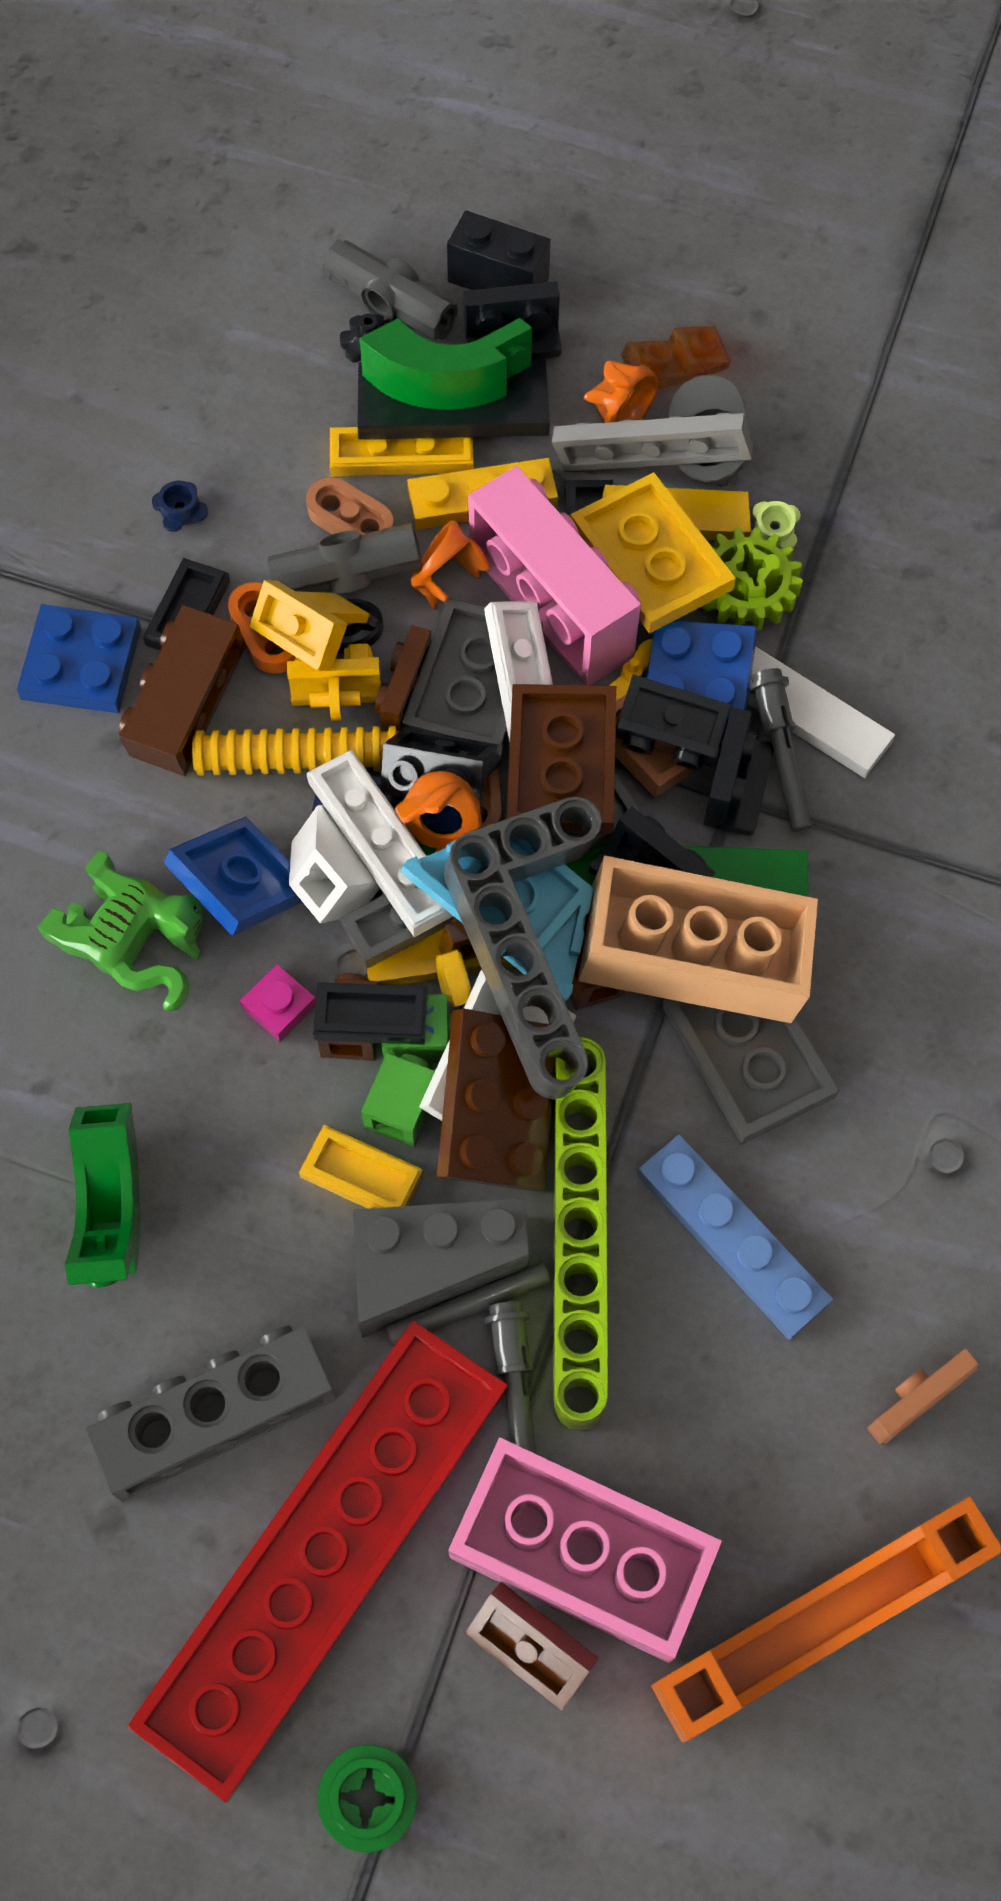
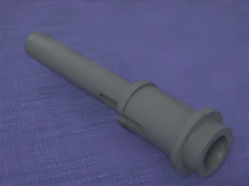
(778, 723)
(513, 1363)

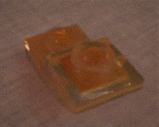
(682, 357)

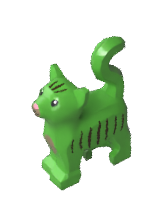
(122, 927)

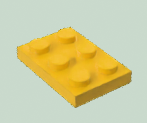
(655, 550)

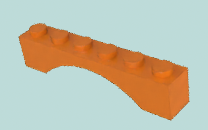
(825, 1619)

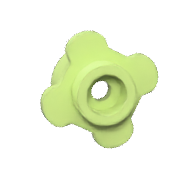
(777, 512)

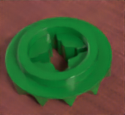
(344, 1819)

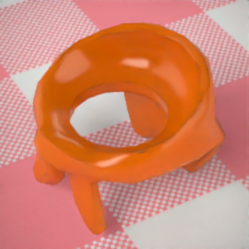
(624, 392)
(448, 544)
(431, 795)

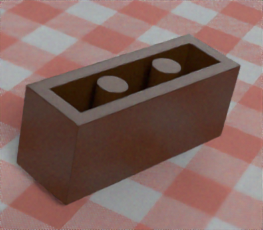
(181, 689)

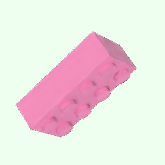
(543, 559)
(585, 1550)

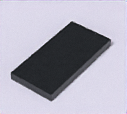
(517, 414)

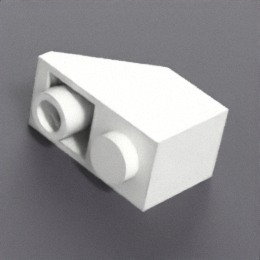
(328, 870)

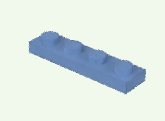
(734, 1237)

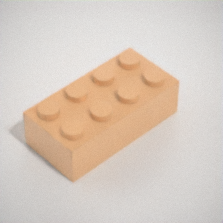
(699, 940)

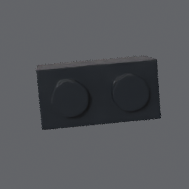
(495, 254)

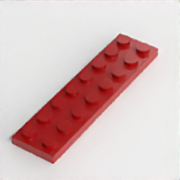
(317, 1561)

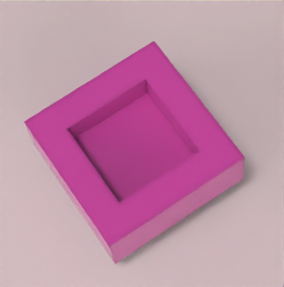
(278, 1002)

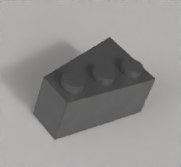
(432, 1254)

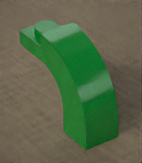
(444, 374)
(106, 1196)

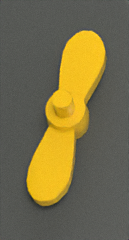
(635, 666)

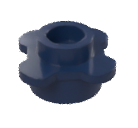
(179, 494)

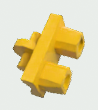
(349, 683)

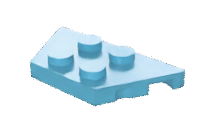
(552, 900)

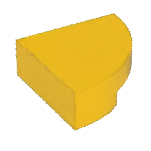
(453, 977)

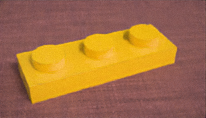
(445, 496)

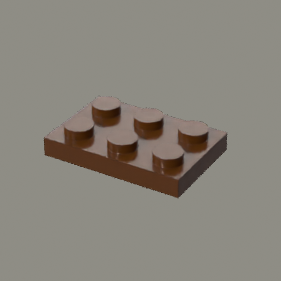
(562, 748)
(492, 1116)

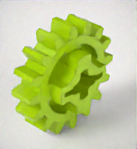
(758, 572)

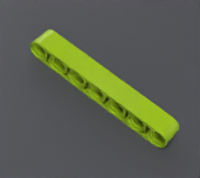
(580, 1256)

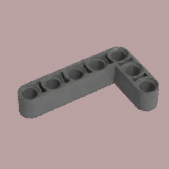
(516, 936)

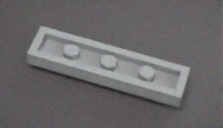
(653, 442)

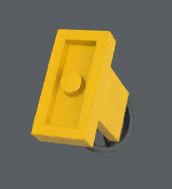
(313, 622)

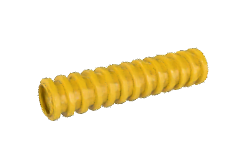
(284, 749)

